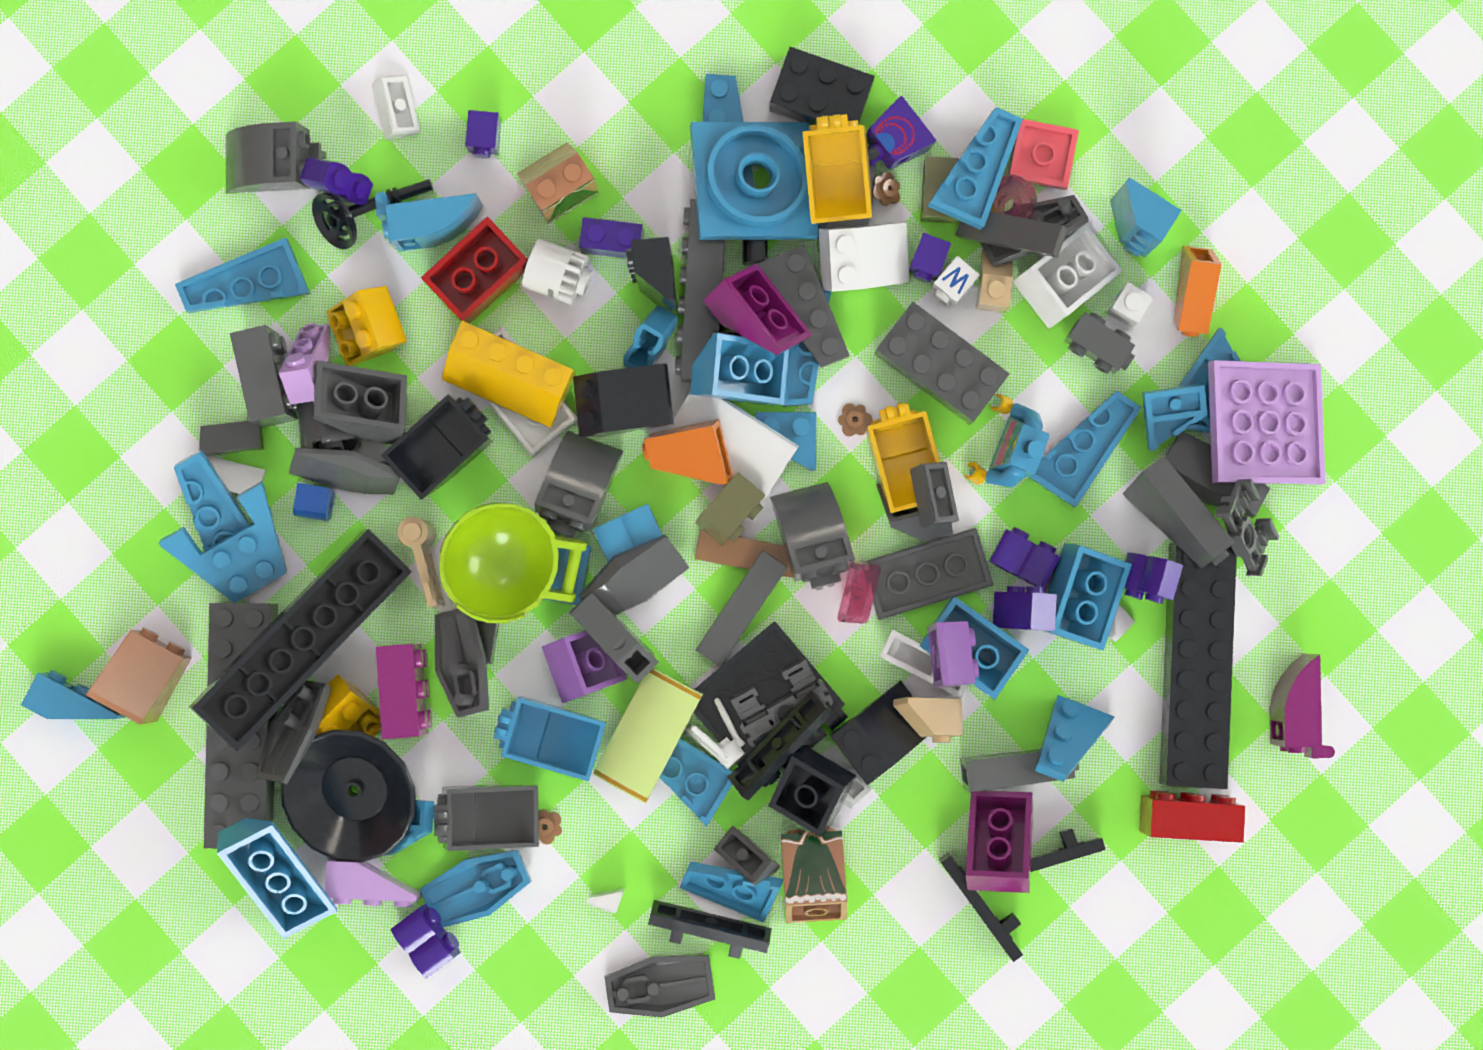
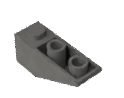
(614, 637)

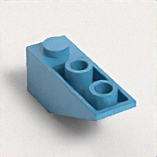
(57, 699)

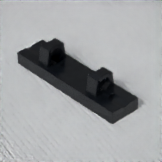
(780, 745)
(1071, 851)
(711, 927)
(999, 928)

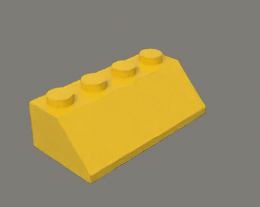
(507, 374)

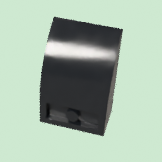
(439, 445)

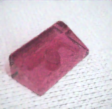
(859, 592)

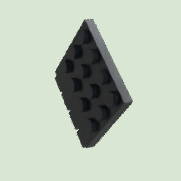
(761, 666)

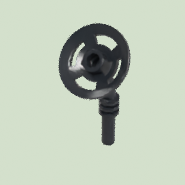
(345, 215)

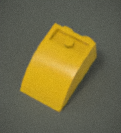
(837, 170)
(897, 445)

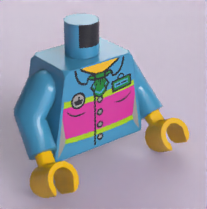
(1018, 449)

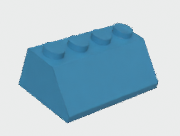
(273, 875)

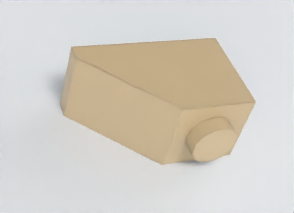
(994, 285)
(932, 716)

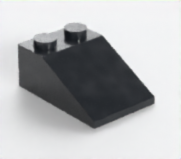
(623, 400)
(877, 735)

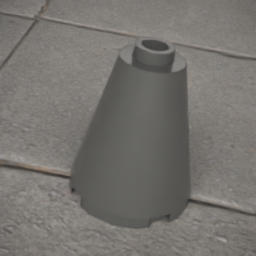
(320, 435)

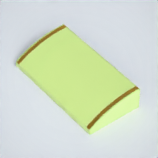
(647, 734)

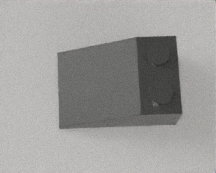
(360, 401)

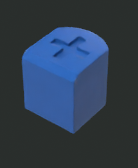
(313, 502)

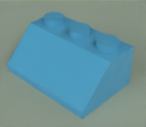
(1141, 217)
(739, 371)
(1087, 594)
(994, 649)

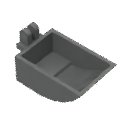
(268, 157)
(576, 484)
(813, 535)
(487, 817)

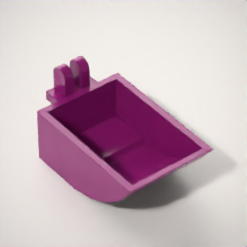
(1297, 709)

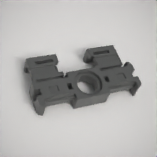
(1248, 541)
(758, 719)

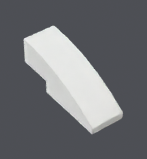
(913, 659)

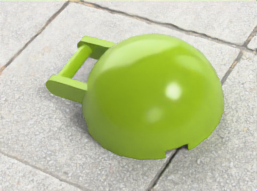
(504, 561)

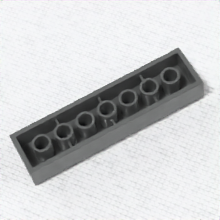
(230, 775)

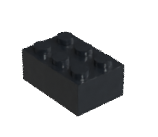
(818, 88)

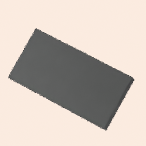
(930, 573)

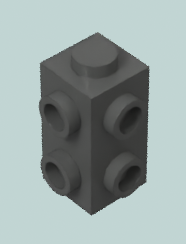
(1100, 343)

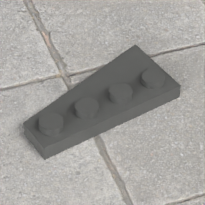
(799, 285)

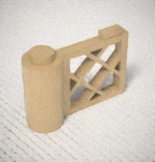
(421, 536)

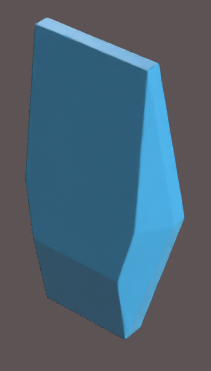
(476, 887)

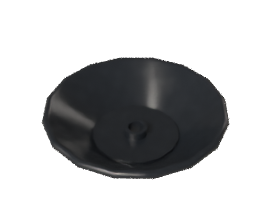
(333, 816)

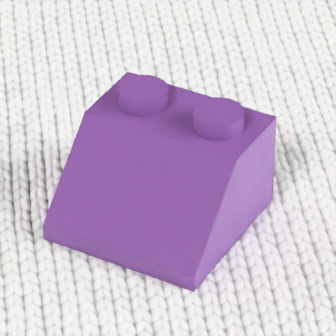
(952, 654)
(580, 666)

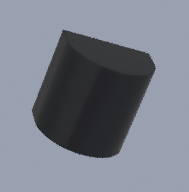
(754, 251)

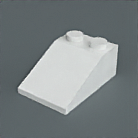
(863, 256)
(1064, 283)

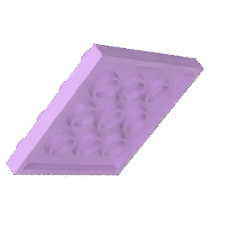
(1266, 422)

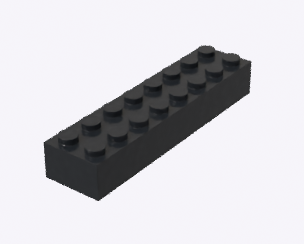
(300, 639)
(1198, 674)

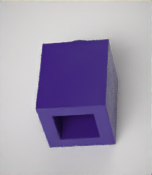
(483, 133)
(929, 258)

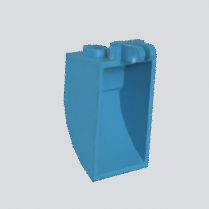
(426, 221)
(549, 737)

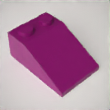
(757, 311)

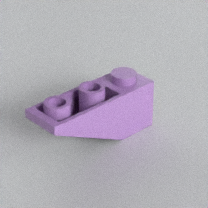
(299, 366)
(366, 882)

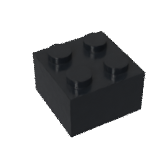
(812, 790)

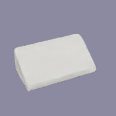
(395, 107)
(237, 476)

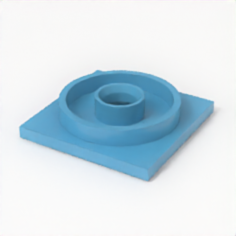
(732, 208)

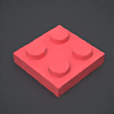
(1044, 154)

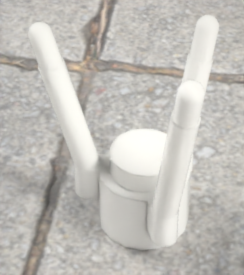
(726, 751)

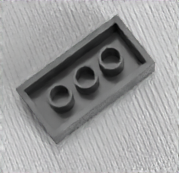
(941, 363)

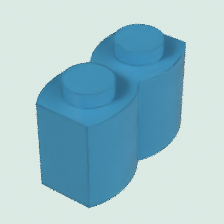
(651, 338)
(627, 531)

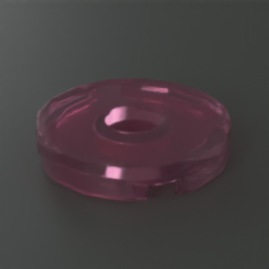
(1022, 193)

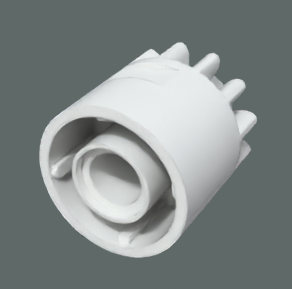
(557, 272)

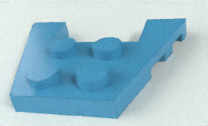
(241, 560)

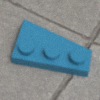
(1069, 736)
(732, 889)

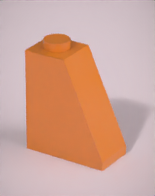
(1196, 290)
(691, 452)

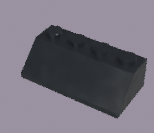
(653, 269)

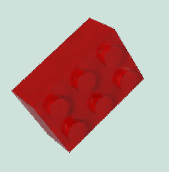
(476, 271)
(1192, 817)

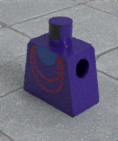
(898, 136)

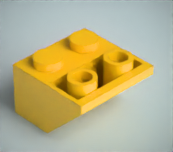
(366, 325)
(349, 709)

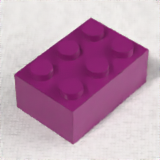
(403, 691)
(999, 841)

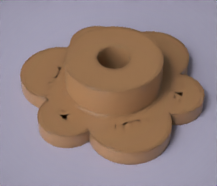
(886, 189)
(849, 427)
(552, 821)

